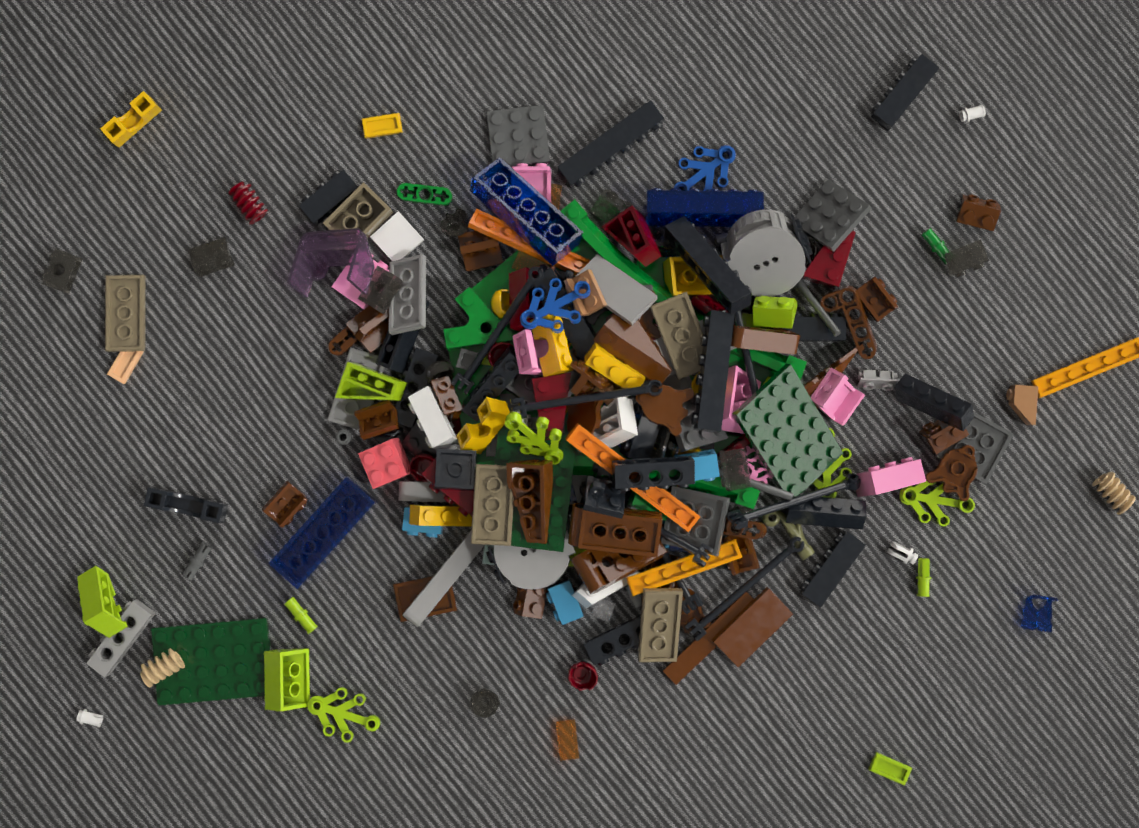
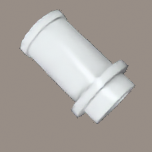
(972, 113)
(89, 718)

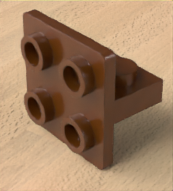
(479, 251)
(370, 327)
(589, 379)
(941, 435)

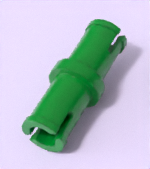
(936, 244)

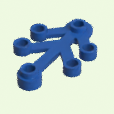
(707, 168)
(553, 307)

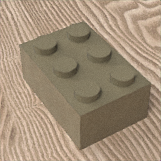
(360, 210)

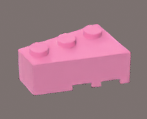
(890, 477)

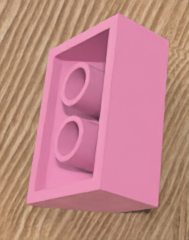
(736, 394)

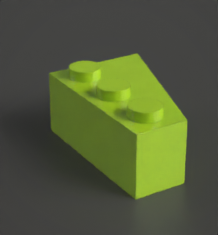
(368, 384)
(98, 602)

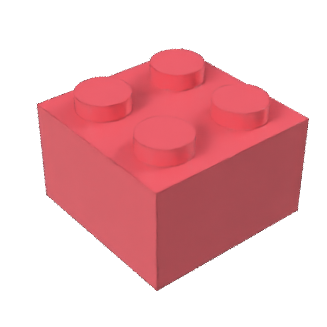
(385, 462)

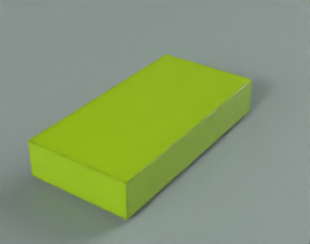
(890, 768)

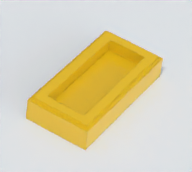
(382, 125)

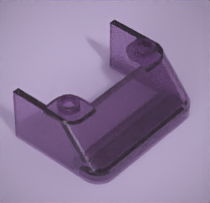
(328, 249)

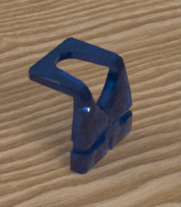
(1037, 619)

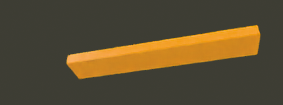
(1087, 367)
(681, 569)

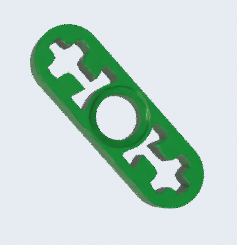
(439, 191)

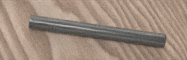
(818, 308)
(767, 488)

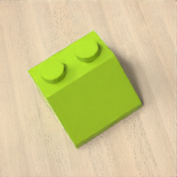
(774, 312)

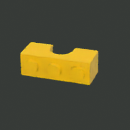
(123, 128)
(558, 357)
(612, 368)
(492, 418)
(437, 516)

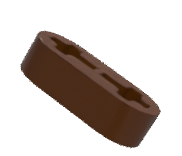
(338, 339)

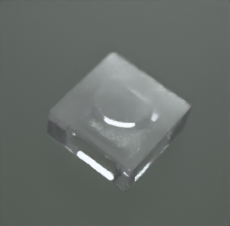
(603, 609)

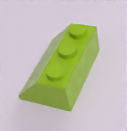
(286, 679)

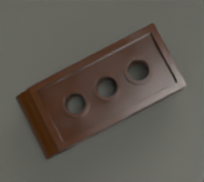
(586, 536)
(598, 577)

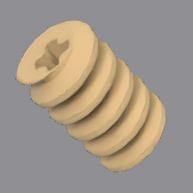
(1115, 491)
(162, 667)

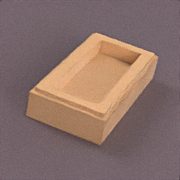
(124, 365)

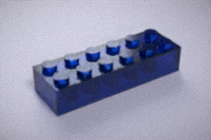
(700, 207)
(526, 211)
(323, 532)

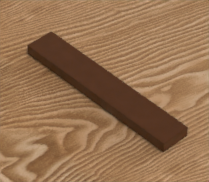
(698, 650)

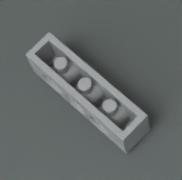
(106, 665)

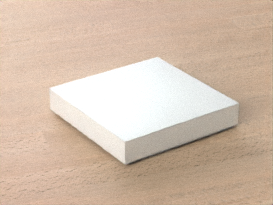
(397, 237)

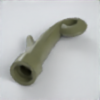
(793, 531)

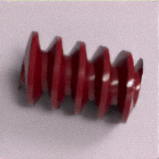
(247, 203)

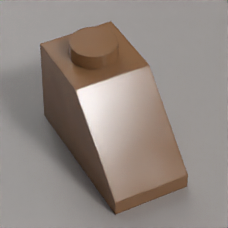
(1024, 402)

